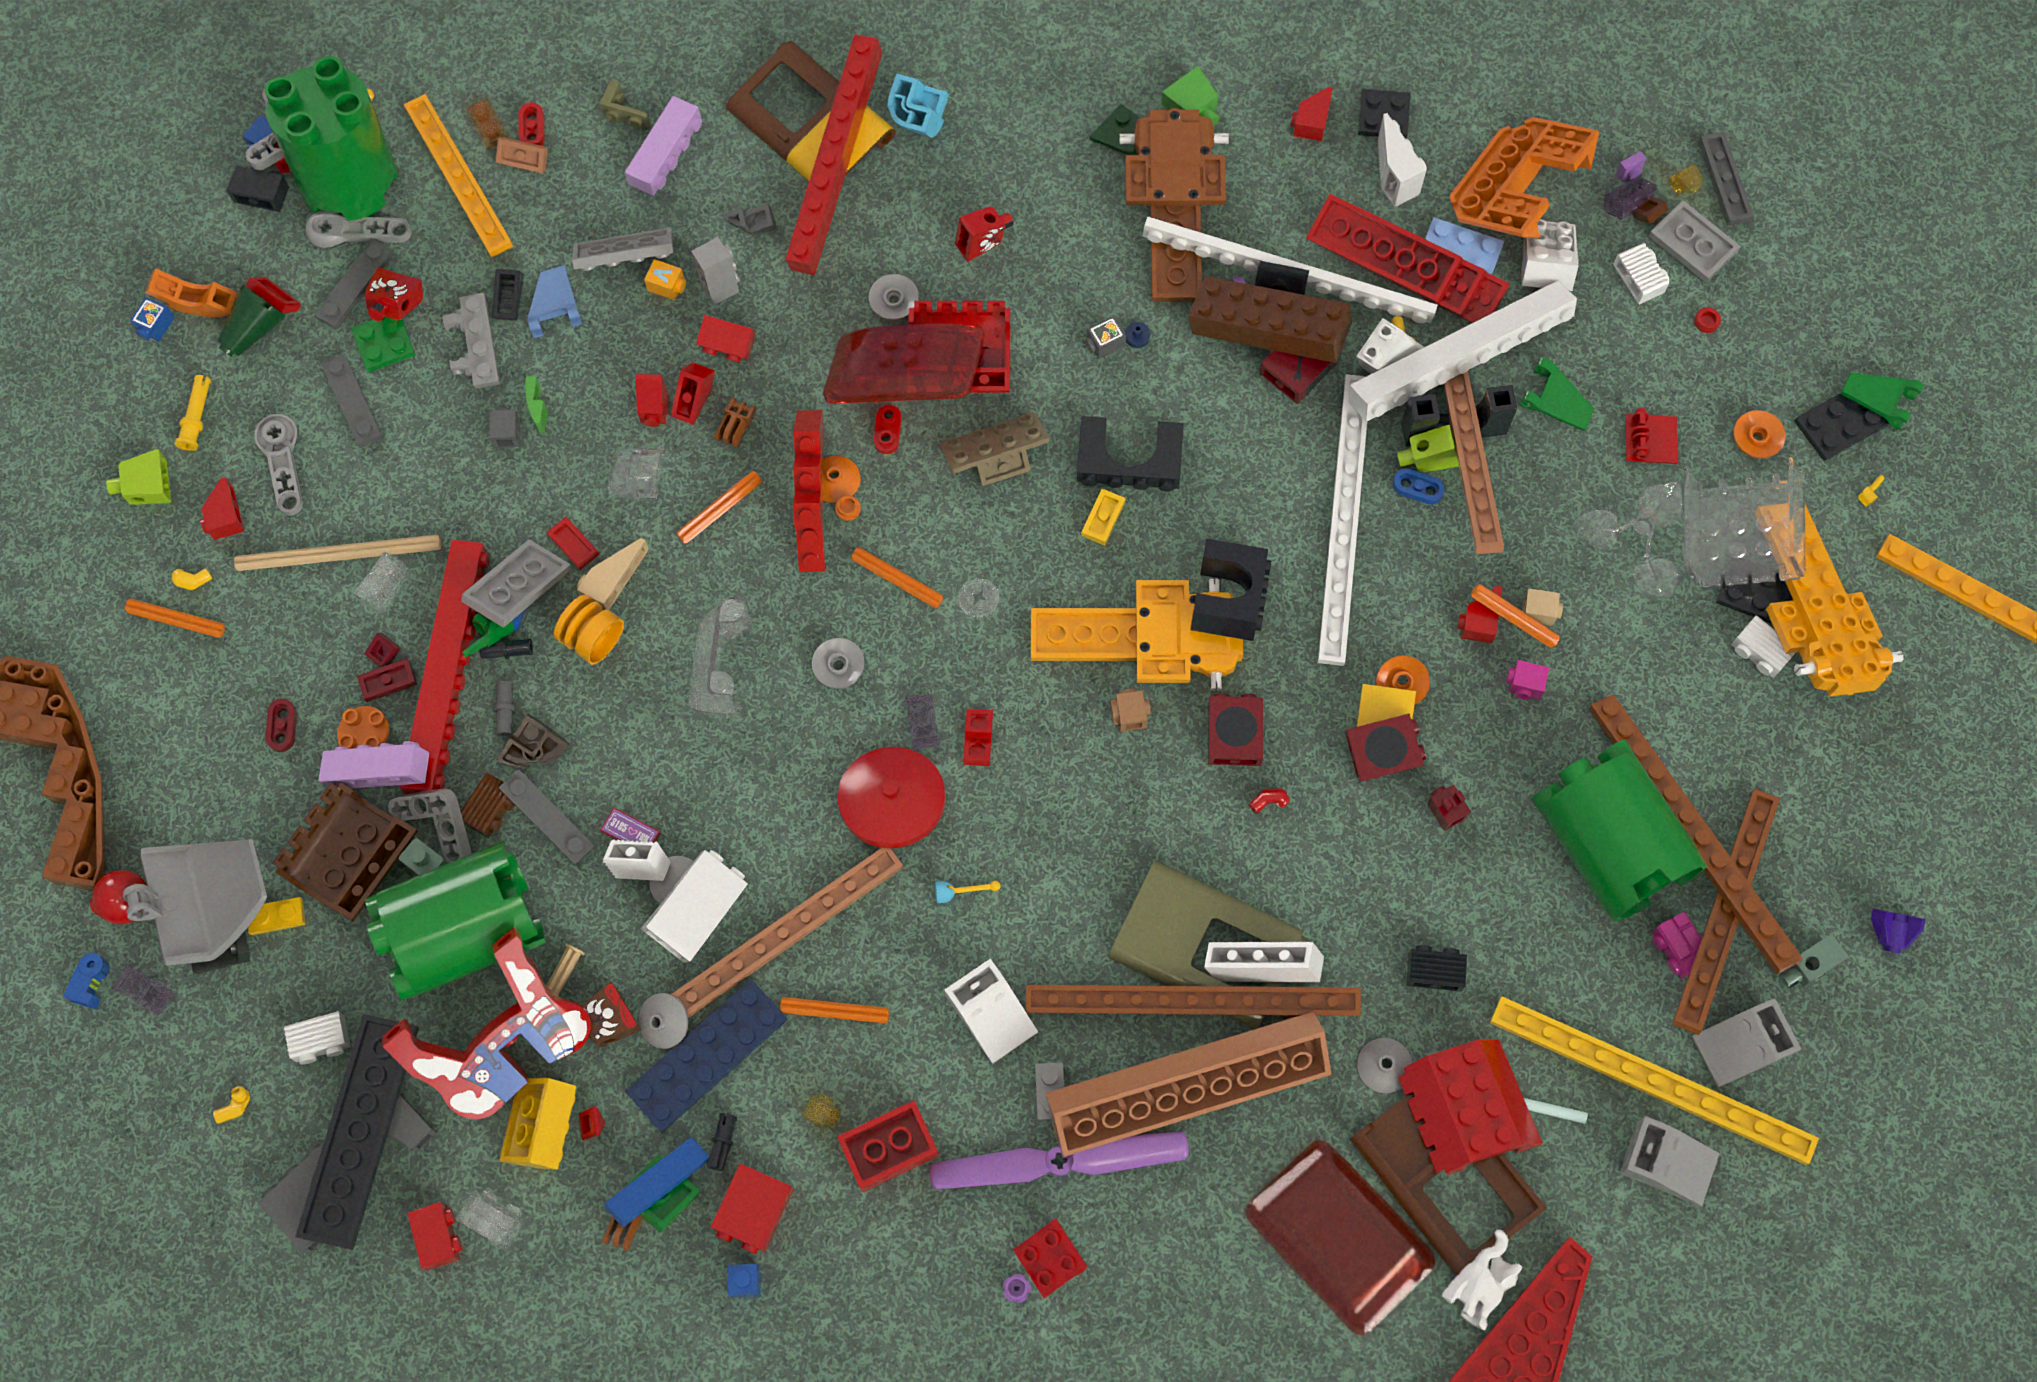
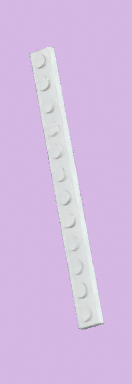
(1318, 279)
(1343, 532)

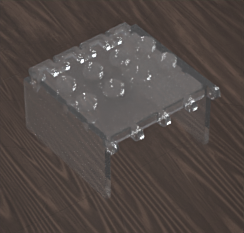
(1745, 530)

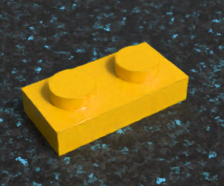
(1103, 517)
(278, 916)

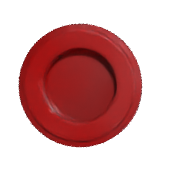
(1707, 320)

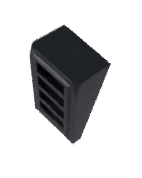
(509, 275)

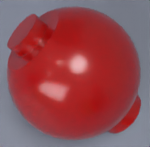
(108, 897)

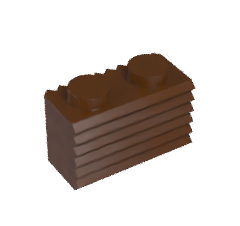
(486, 807)

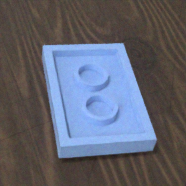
(1471, 245)

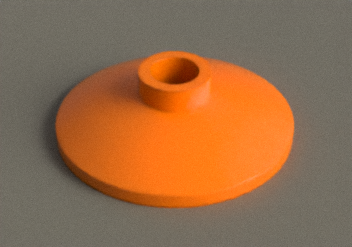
(1762, 424)
(845, 484)
(1412, 668)

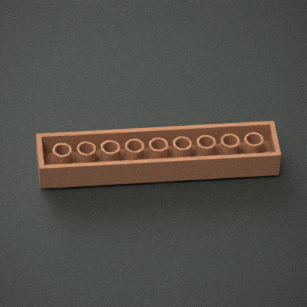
(1188, 1083)

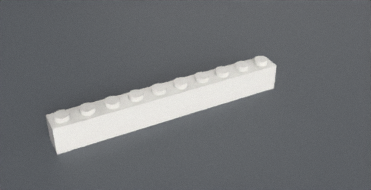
(1462, 350)

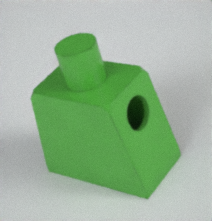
(1192, 93)

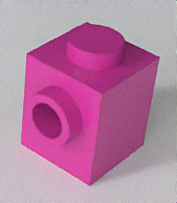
(1527, 680)

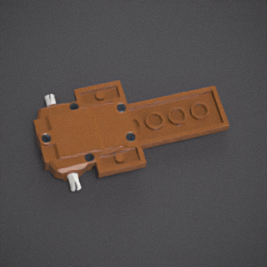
(1175, 178)

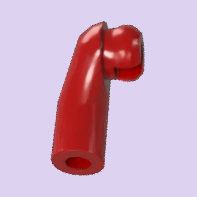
(1273, 795)

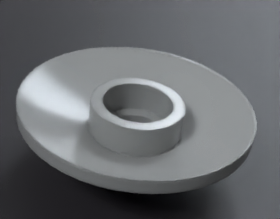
(892, 287)
(836, 651)
(672, 1020)
(1371, 1069)

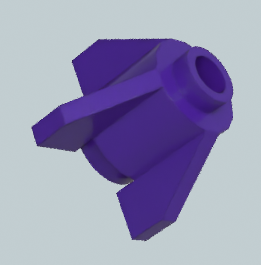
(1896, 929)

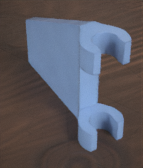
(552, 299)

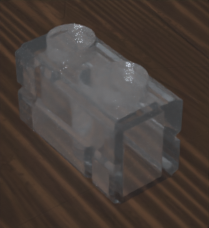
(383, 583)
(491, 1218)

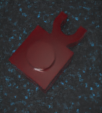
(1448, 806)

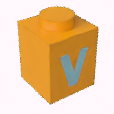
(665, 280)

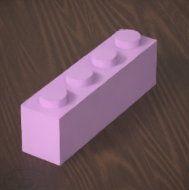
(663, 146)
(374, 765)

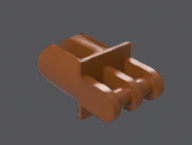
(735, 424)
(620, 1232)

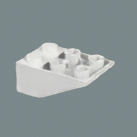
(1400, 167)
(1551, 256)
(990, 1011)

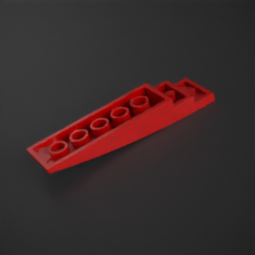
(1407, 260)

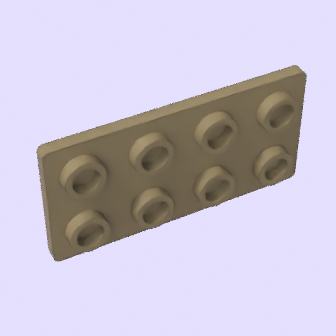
(996, 450)

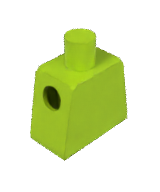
(1431, 451)
(142, 479)

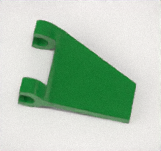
(1882, 395)
(1558, 398)

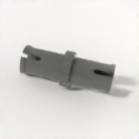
(504, 708)

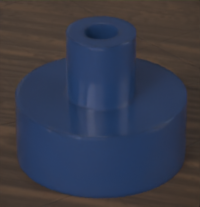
(1137, 335)

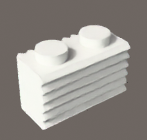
(1641, 273)
(1762, 646)
(636, 860)
(317, 1037)

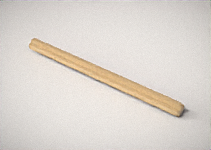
(337, 552)

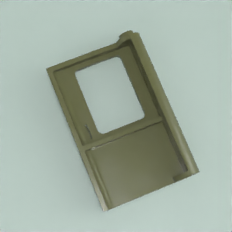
(1171, 921)

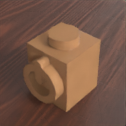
(1130, 710)

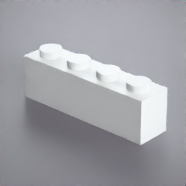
(1264, 961)

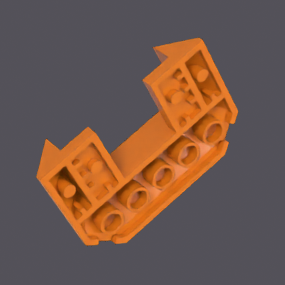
(1495, 184)

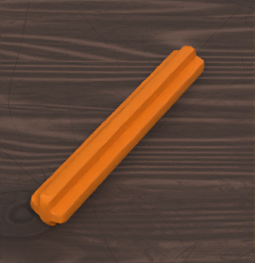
(719, 507)
(897, 577)
(1515, 615)
(174, 618)
(834, 1010)

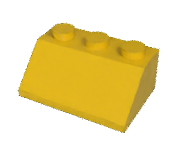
(538, 1124)

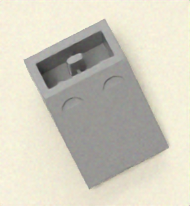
(1746, 1043)
(1669, 1161)

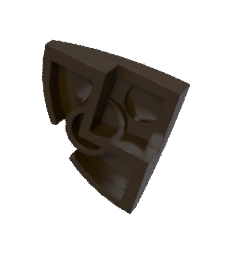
(532, 744)

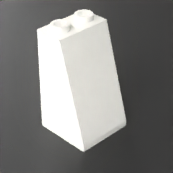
(695, 906)

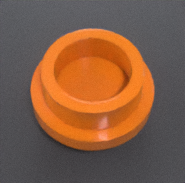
(847, 508)

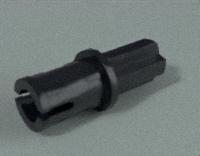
(507, 648)
(722, 1142)

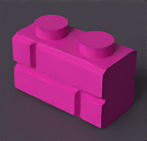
(1679, 942)

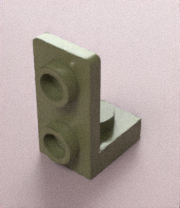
(613, 110)

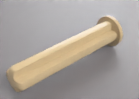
(564, 969)

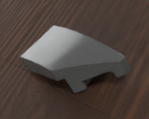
(752, 221)

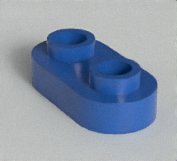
(1419, 484)

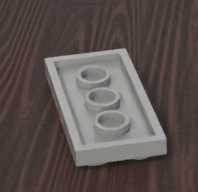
(623, 248)
(515, 583)

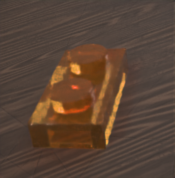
(486, 122)

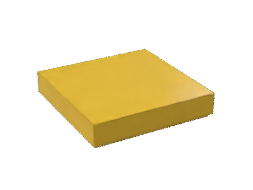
(1384, 703)

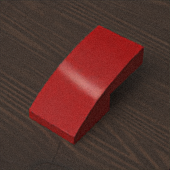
(978, 737)

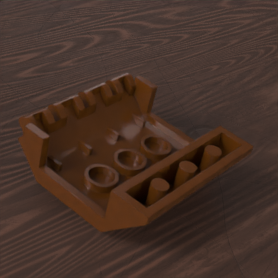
(343, 850)

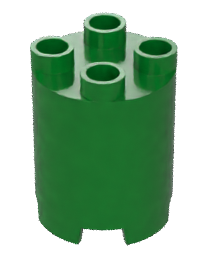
(331, 139)
(1618, 830)
(450, 918)

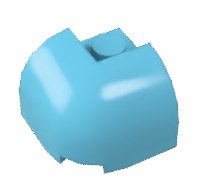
(916, 106)

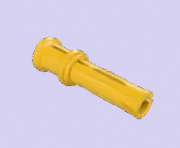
(191, 423)

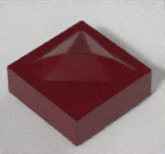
(382, 650)

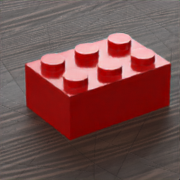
(888, 1146)

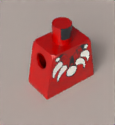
(981, 231)
(392, 295)

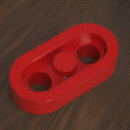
(534, 127)
(887, 428)

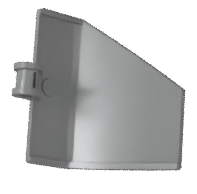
(198, 897)

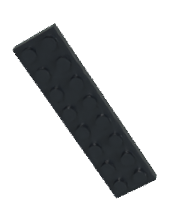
(354, 1139)

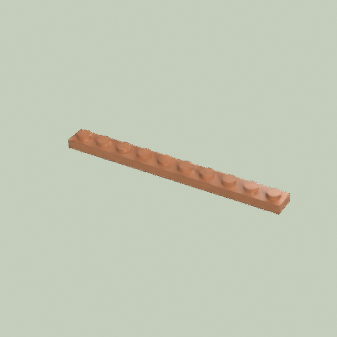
(1473, 465)
(788, 930)

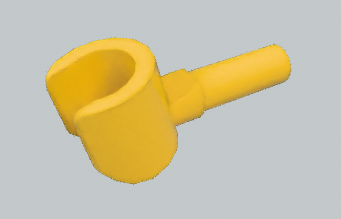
(1868, 495)

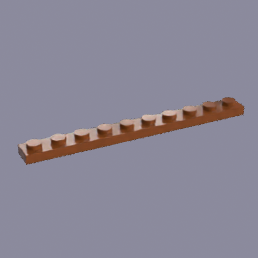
(1721, 921)

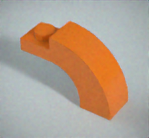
(190, 298)

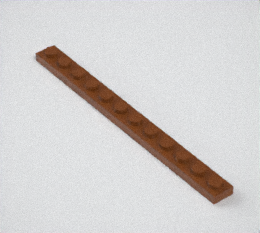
(1720, 867)
(1193, 1000)

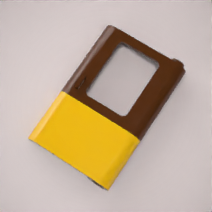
(804, 144)

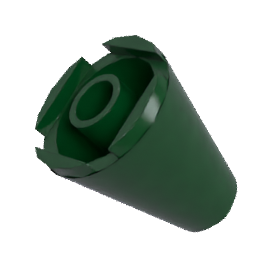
(247, 322)

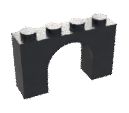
(1493, 413)
(1159, 471)
(1238, 615)

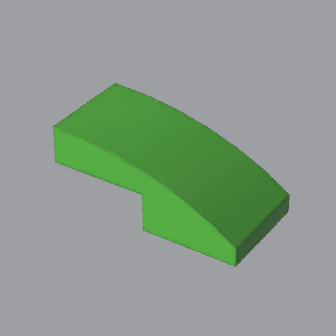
(536, 407)

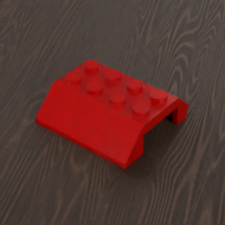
(997, 335)
(1468, 1105)

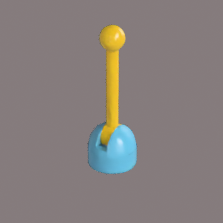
(945, 890)

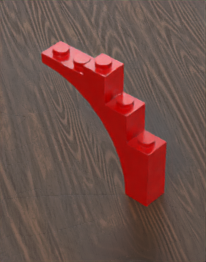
(808, 495)

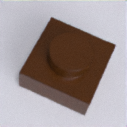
(1650, 210)

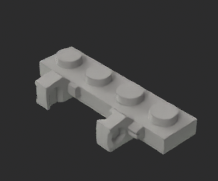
(481, 358)

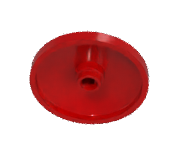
(891, 797)

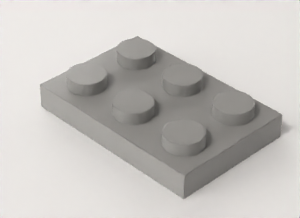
(1694, 241)

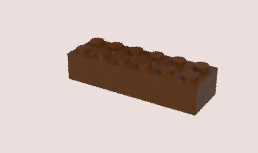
(1270, 319)

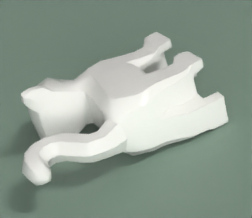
(1483, 1288)

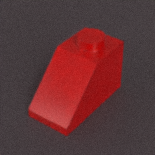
(1312, 115)
(692, 392)
(651, 399)
(221, 512)
(1479, 621)

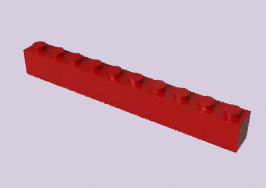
(834, 155)
(445, 662)

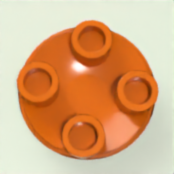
(362, 727)

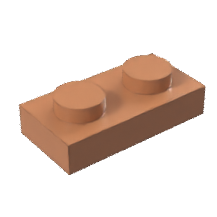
(521, 155)

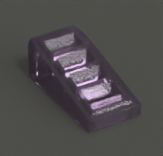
(1627, 198)

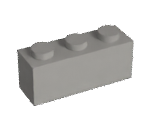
(716, 270)

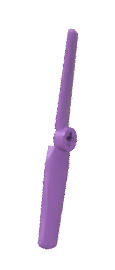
(1030, 1164)

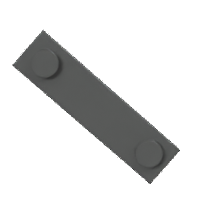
(1726, 178)
(353, 284)
(351, 400)
(546, 817)

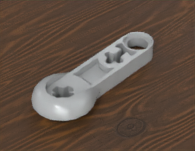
(353, 231)
(280, 458)

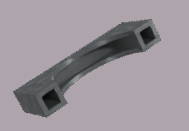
(287, 1200)

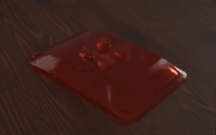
(904, 363)
(1340, 1237)

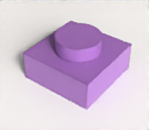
(1631, 167)

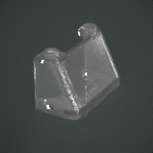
(709, 688)

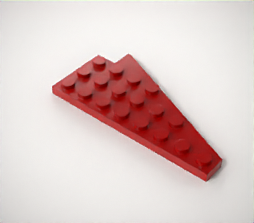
(1537, 1328)

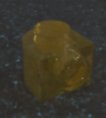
(1687, 180)
(821, 1111)

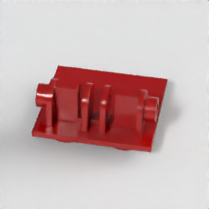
(1651, 438)
(1050, 1258)

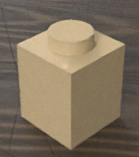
(1542, 606)

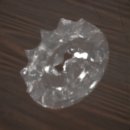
(983, 607)

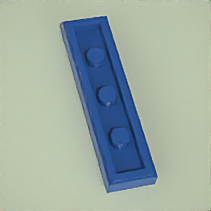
(656, 1182)

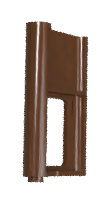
(1403, 1163)

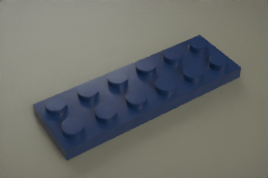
(706, 1055)

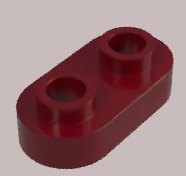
(281, 726)

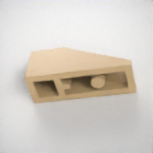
(610, 576)

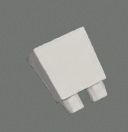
(1386, 347)

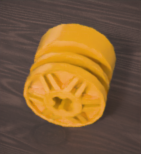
(588, 629)

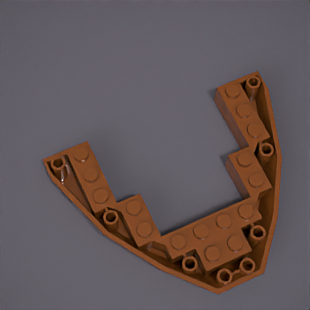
(43, 713)

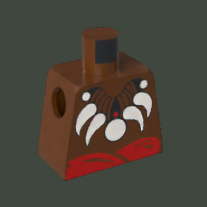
(609, 1016)

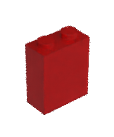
(751, 1209)

